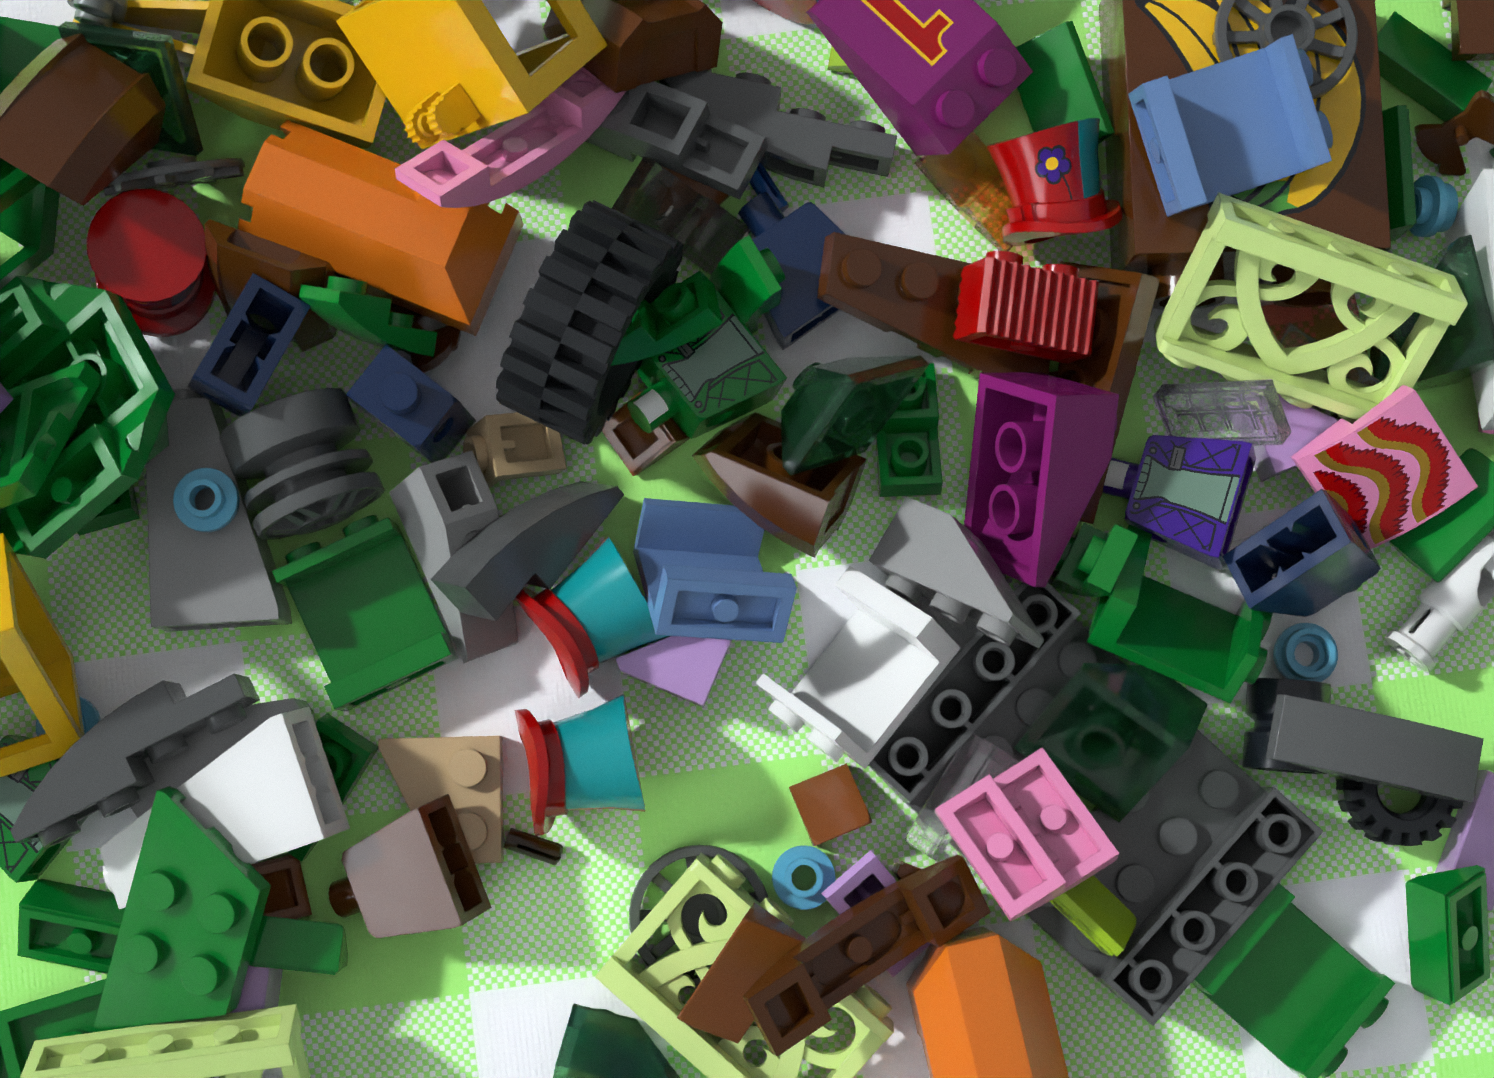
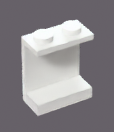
(866, 674)

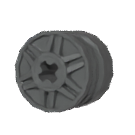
(298, 454)

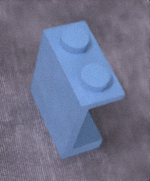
(1232, 125)
(706, 573)

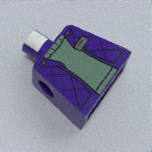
(1186, 493)

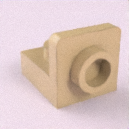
(514, 448)

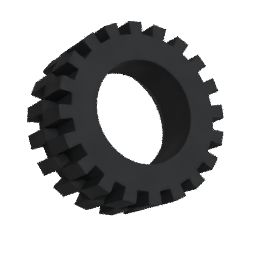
(577, 318)

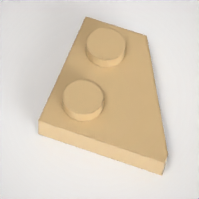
(467, 771)

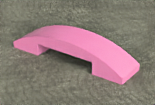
(514, 152)

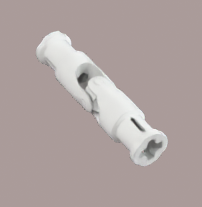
(1447, 607)

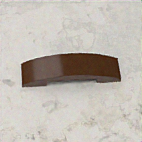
(860, 945)

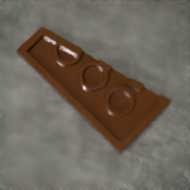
(910, 296)
(1119, 331)

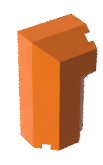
(375, 229)
(984, 1010)

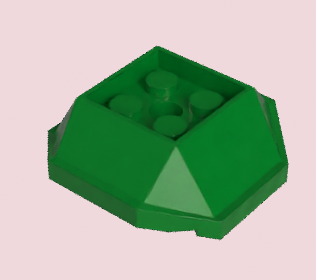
(123, 425)

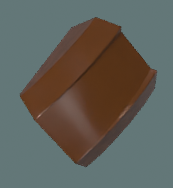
(648, 39)
(78, 118)
(238, 254)
(797, 508)

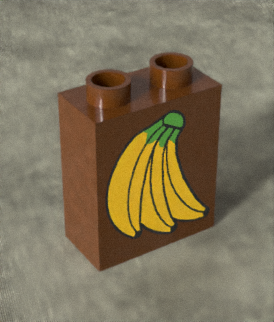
(1342, 196)

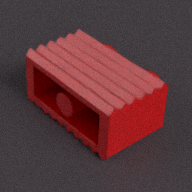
(1026, 308)

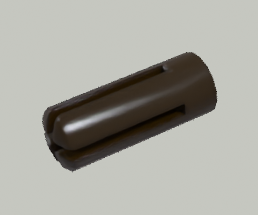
(533, 846)

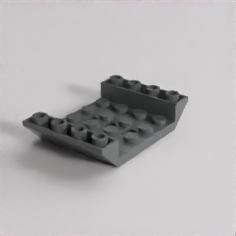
(1189, 851)

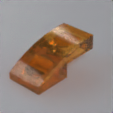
(972, 186)

